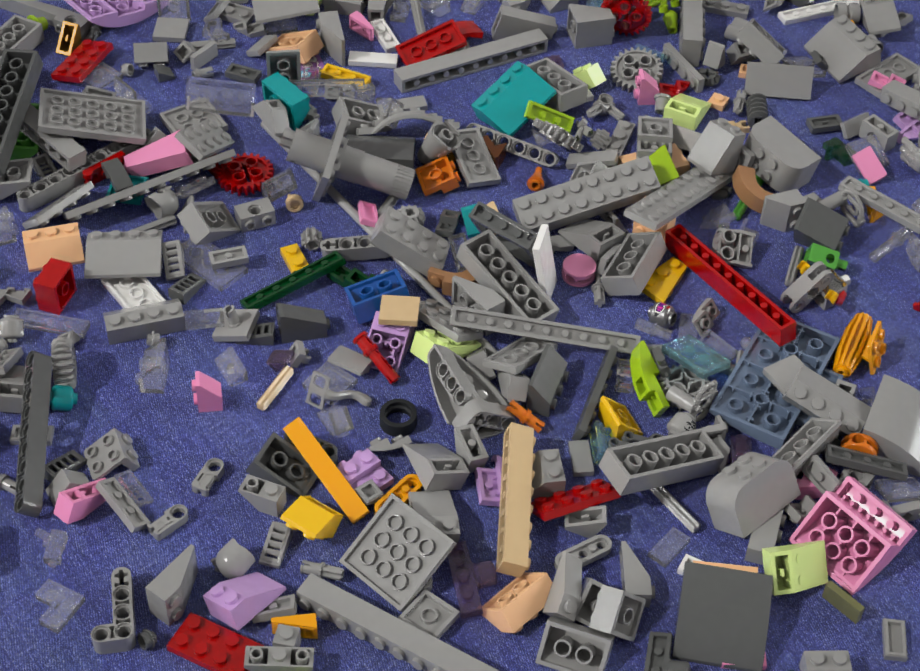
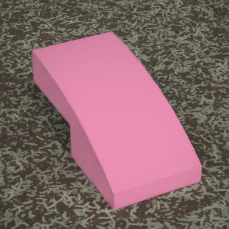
(879, 80)

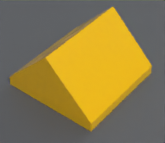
(617, 418)

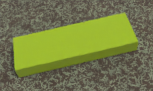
(536, 110)

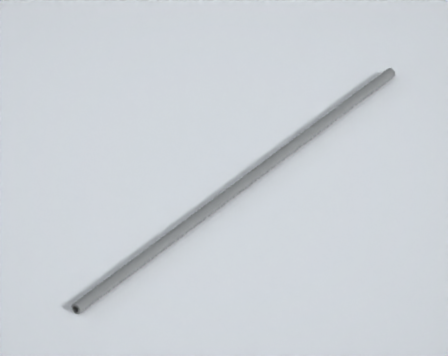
(415, 275)

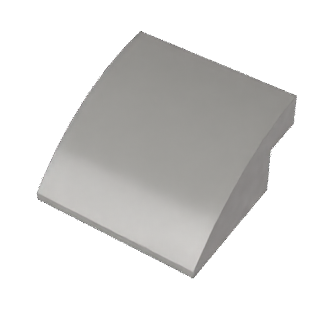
(896, 423)

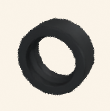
(402, 406)

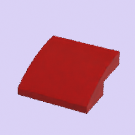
(469, 29)

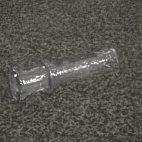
(895, 239)

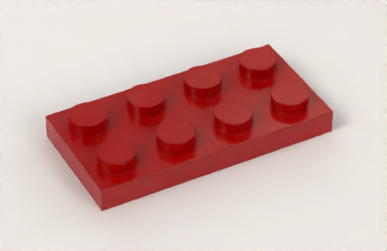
(432, 43)
(82, 61)
(574, 500)
(210, 645)

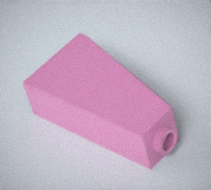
(158, 157)

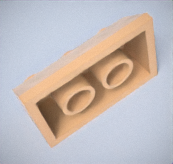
(55, 242)
(518, 602)

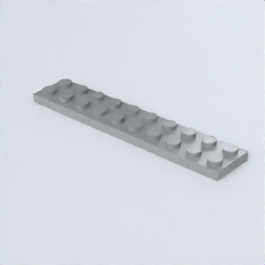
(143, 188)
(676, 198)

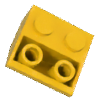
(312, 518)

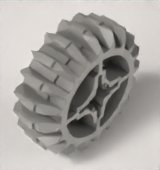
(64, 361)
(684, 380)

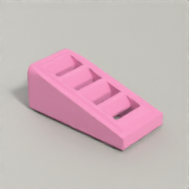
(360, 25)

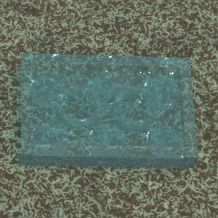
(695, 356)

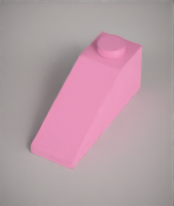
(78, 502)

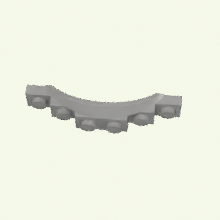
(399, 114)

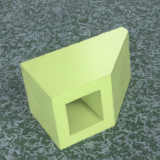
(590, 74)

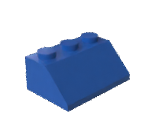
(367, 294)

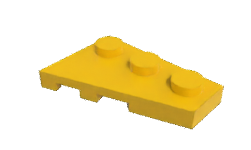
(664, 280)

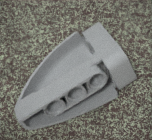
(466, 394)

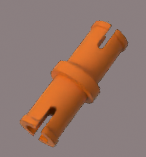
(525, 416)

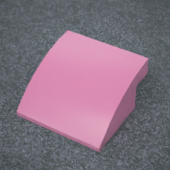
(857, 531)

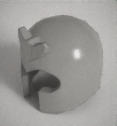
(162, 203)
(233, 560)

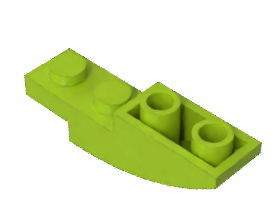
(644, 379)

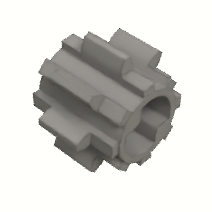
(600, 139)
(311, 238)

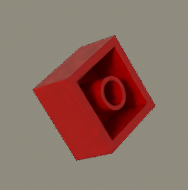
(54, 286)

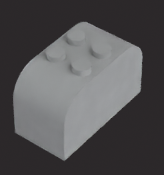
(780, 156)
(750, 493)

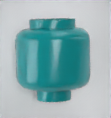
(62, 398)

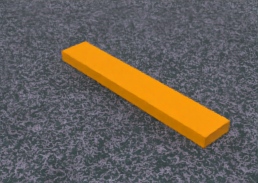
(326, 470)

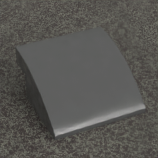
(392, 148)
(722, 617)

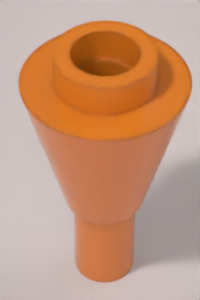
(536, 181)

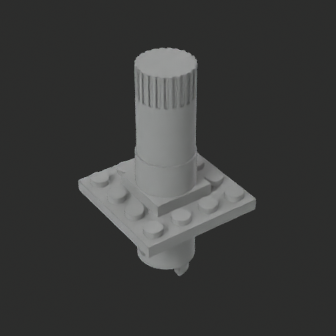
(345, 162)

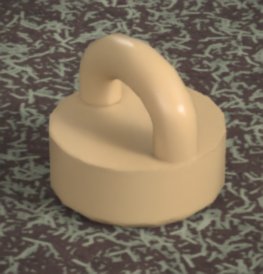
(294, 203)

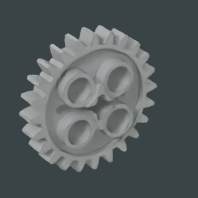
(627, 66)
(557, 135)

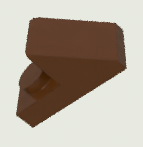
(497, 152)

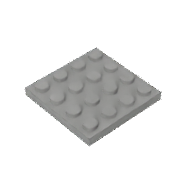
(397, 552)

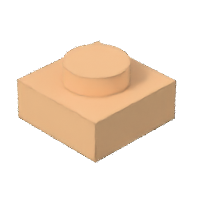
(718, 101)

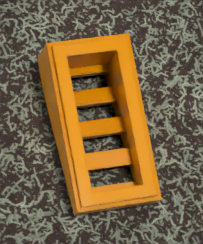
(306, 623)

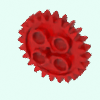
(630, 15)
(233, 177)

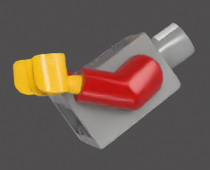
(834, 293)

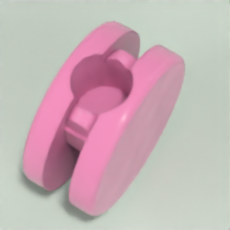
(578, 270)

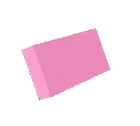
(367, 213)

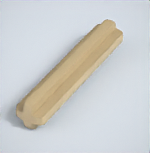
(275, 387)

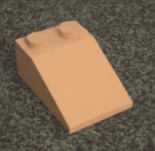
(307, 41)

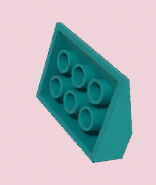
(506, 100)

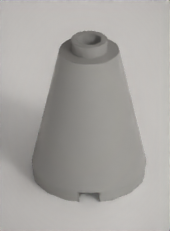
(439, 141)

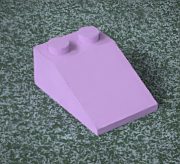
(242, 598)

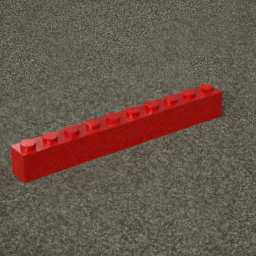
(731, 285)

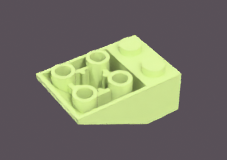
(686, 111)
(425, 339)
(796, 566)

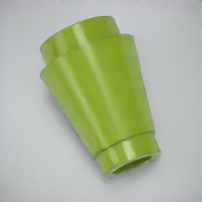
(671, 21)

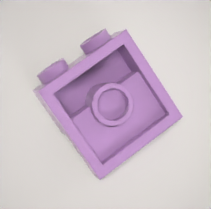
(363, 468)

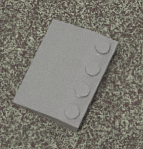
(275, 10)
(844, 49)
(124, 254)

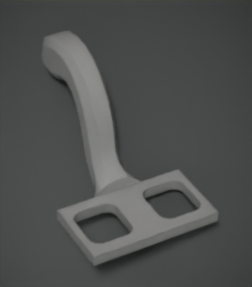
(327, 394)

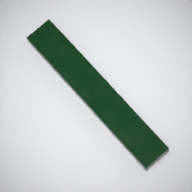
(293, 281)

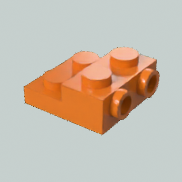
(438, 175)

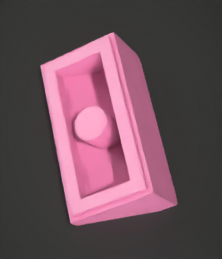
(869, 165)

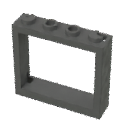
(510, 233)

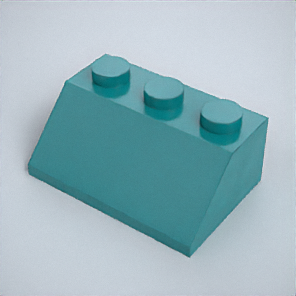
(292, 98)

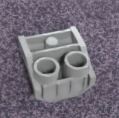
(734, 246)

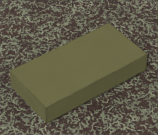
(843, 602)

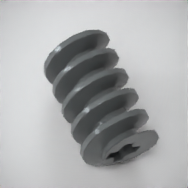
(756, 108)

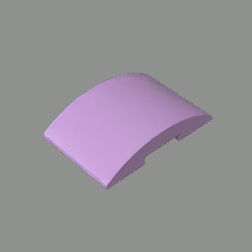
(114, 12)

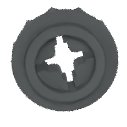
(714, 76)

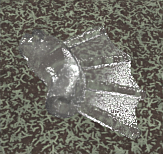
(718, 217)

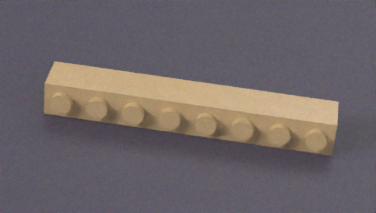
(515, 500)

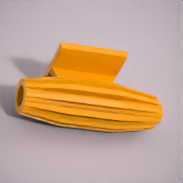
(859, 344)

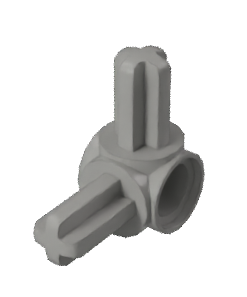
(605, 106)

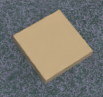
(399, 310)

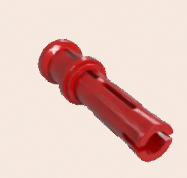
(371, 350)

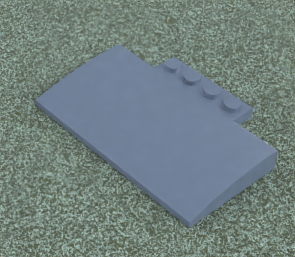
(752, 401)

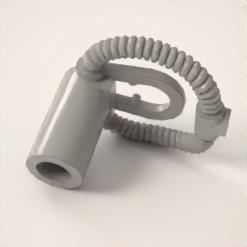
(840, 199)
(692, 404)

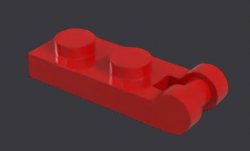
(95, 172)

